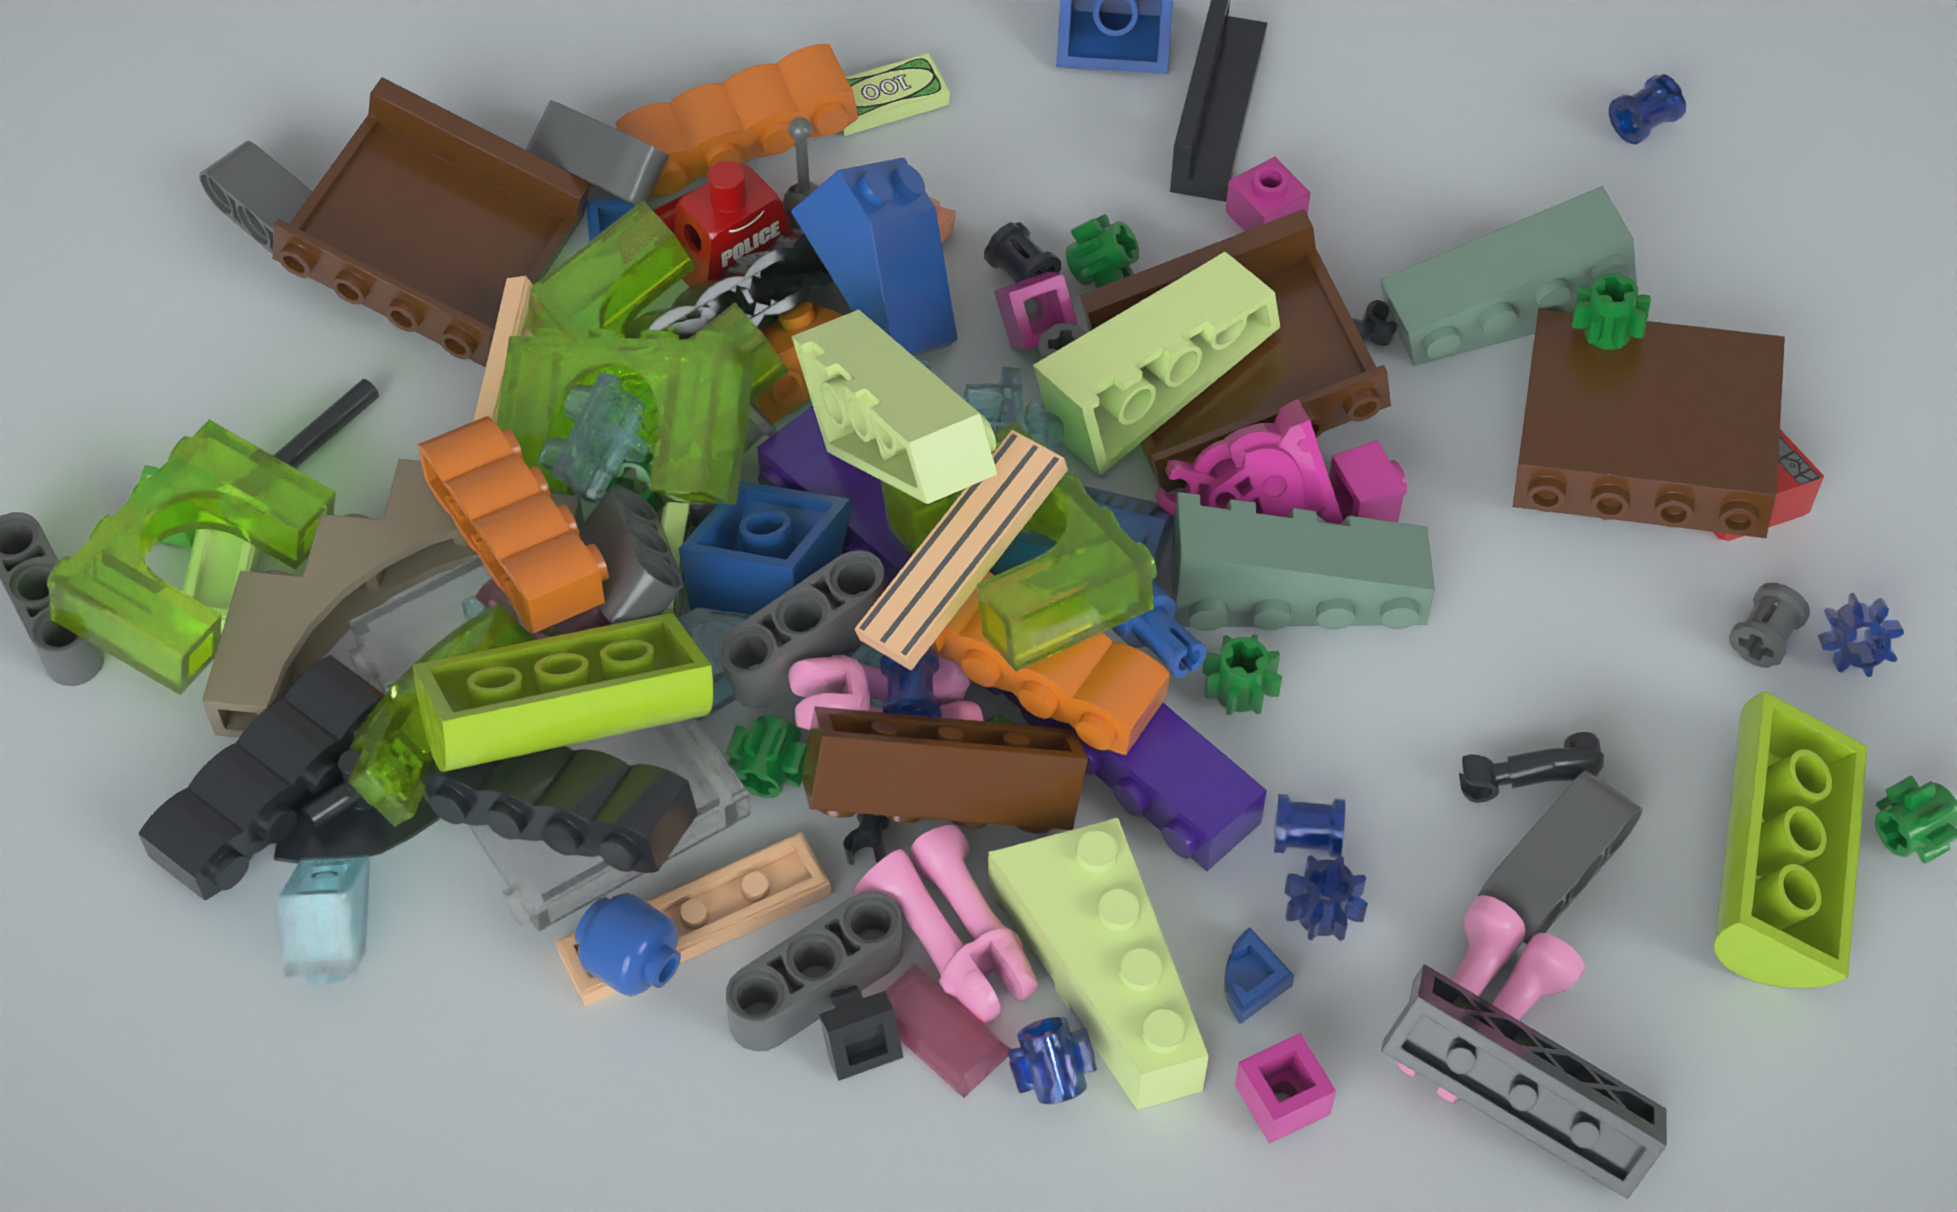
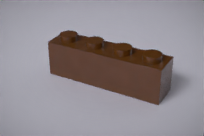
(943, 770)

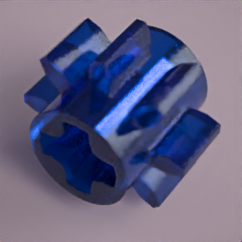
(1844, 631)
(1330, 880)
(1052, 1060)

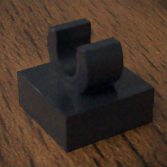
(860, 1032)

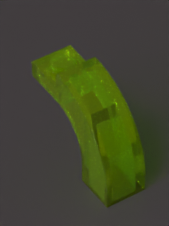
(394, 735)

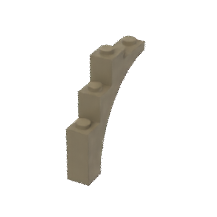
(355, 563)

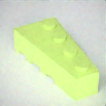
(1154, 359)
(891, 411)
(1102, 945)

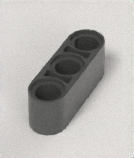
(597, 153)
(254, 191)
(636, 554)
(24, 573)
(775, 635)
(1563, 852)
(825, 942)

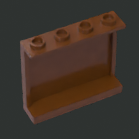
(431, 221)
(1309, 358)
(1655, 430)

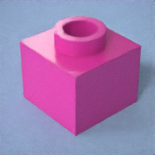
(1265, 195)
(1052, 304)
(1368, 483)
(1287, 1070)

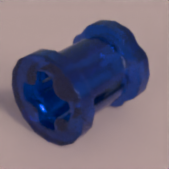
(1647, 108)
(912, 689)
(1309, 825)

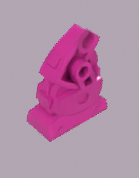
(1261, 464)

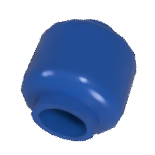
(628, 944)

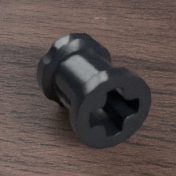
(1020, 258)

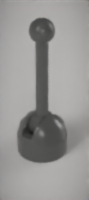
(800, 131)

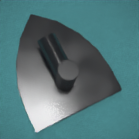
(347, 824)

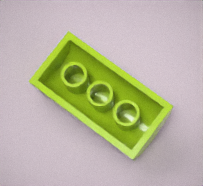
(561, 691)
(1790, 848)

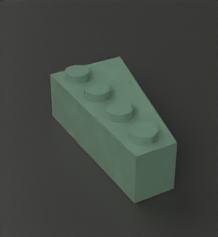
(1499, 281)
(1296, 569)

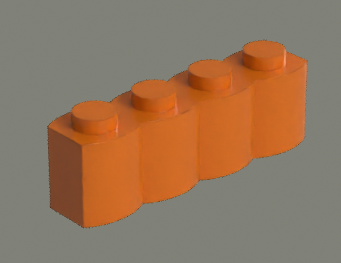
(744, 115)
(513, 523)
(1094, 686)

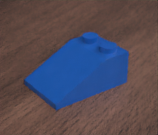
(884, 250)

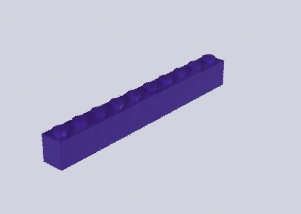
(1170, 772)

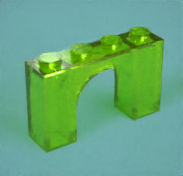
(620, 276)
(698, 391)
(206, 484)
(1061, 597)

